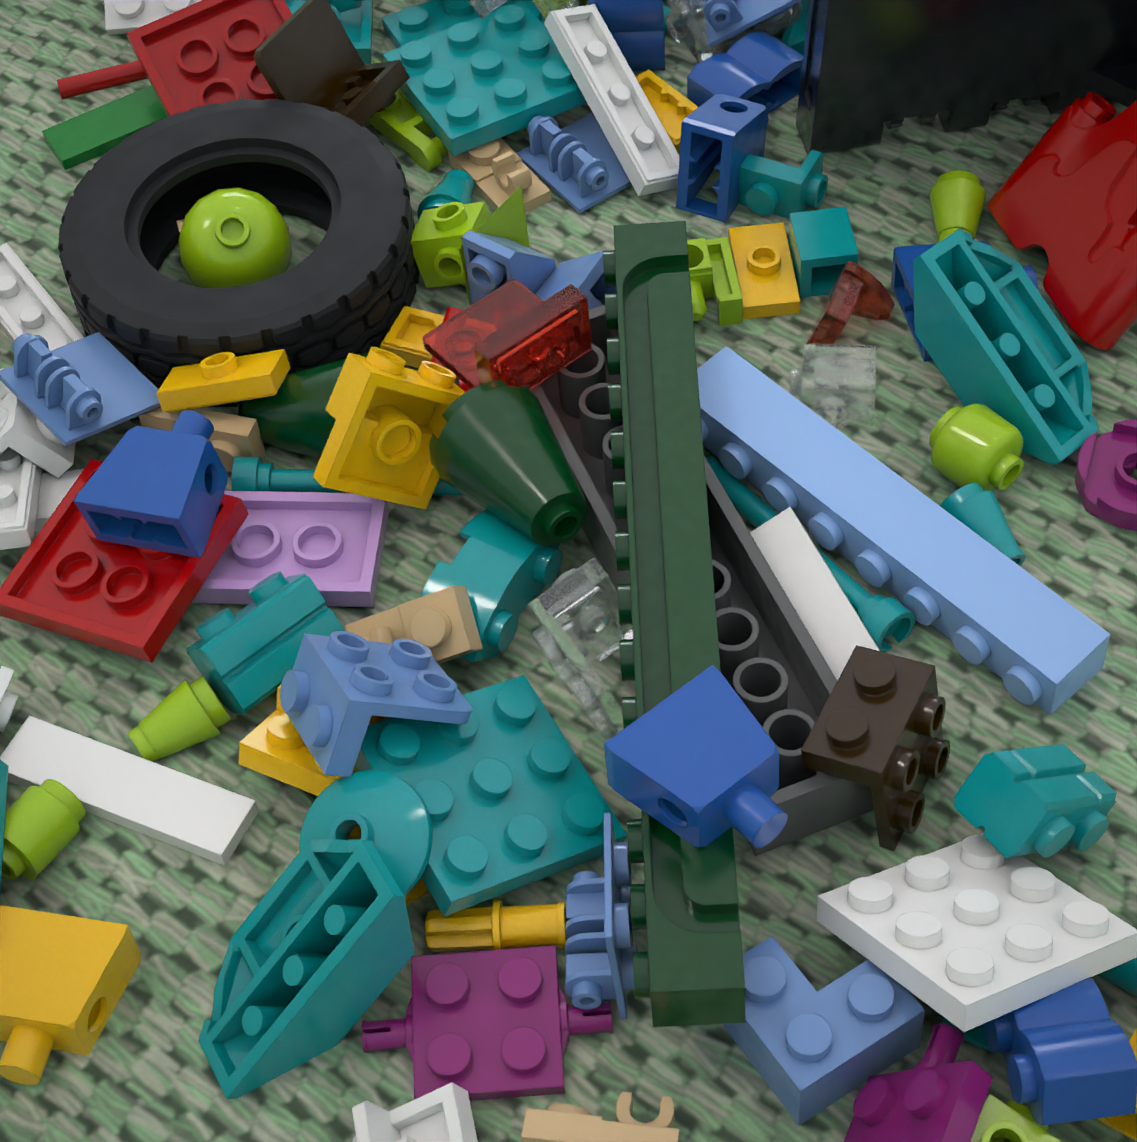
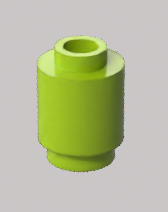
(39, 828)

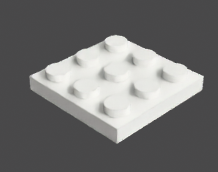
(976, 930)

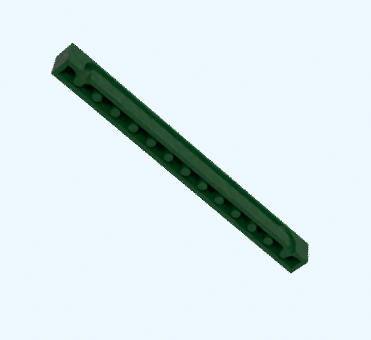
(688, 891)

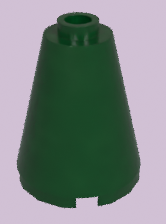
(297, 413)
(510, 461)

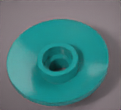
(388, 815)

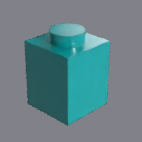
(820, 248)

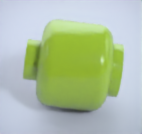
(976, 447)

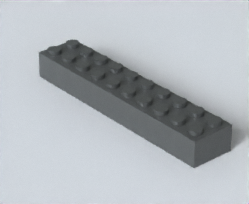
(760, 635)

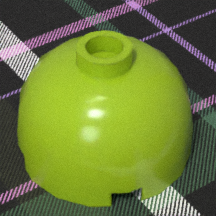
(234, 240)

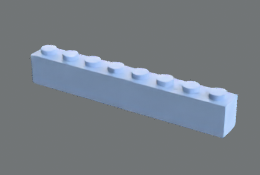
(898, 536)

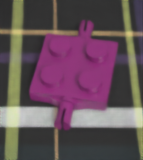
(487, 1023)
(924, 1104)

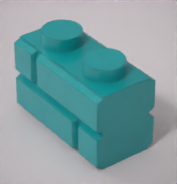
(254, 649)
(1036, 801)

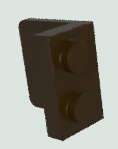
(318, 65)
(883, 734)

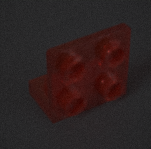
(513, 336)

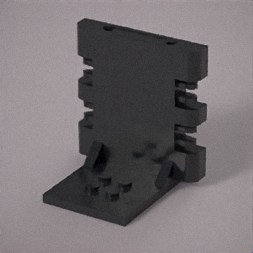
(956, 62)

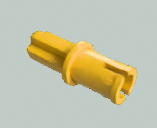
(497, 927)

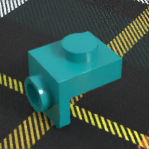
(781, 188)

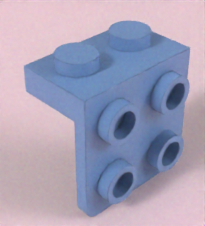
(347, 680)

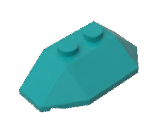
(1002, 344)
(306, 963)

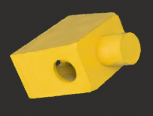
(57, 985)

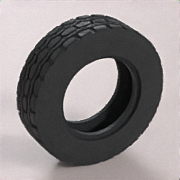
(302, 163)

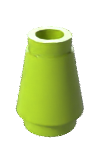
(957, 203)
(180, 721)

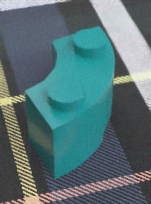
(501, 577)

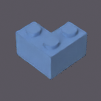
(825, 1041)

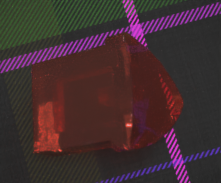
(852, 294)

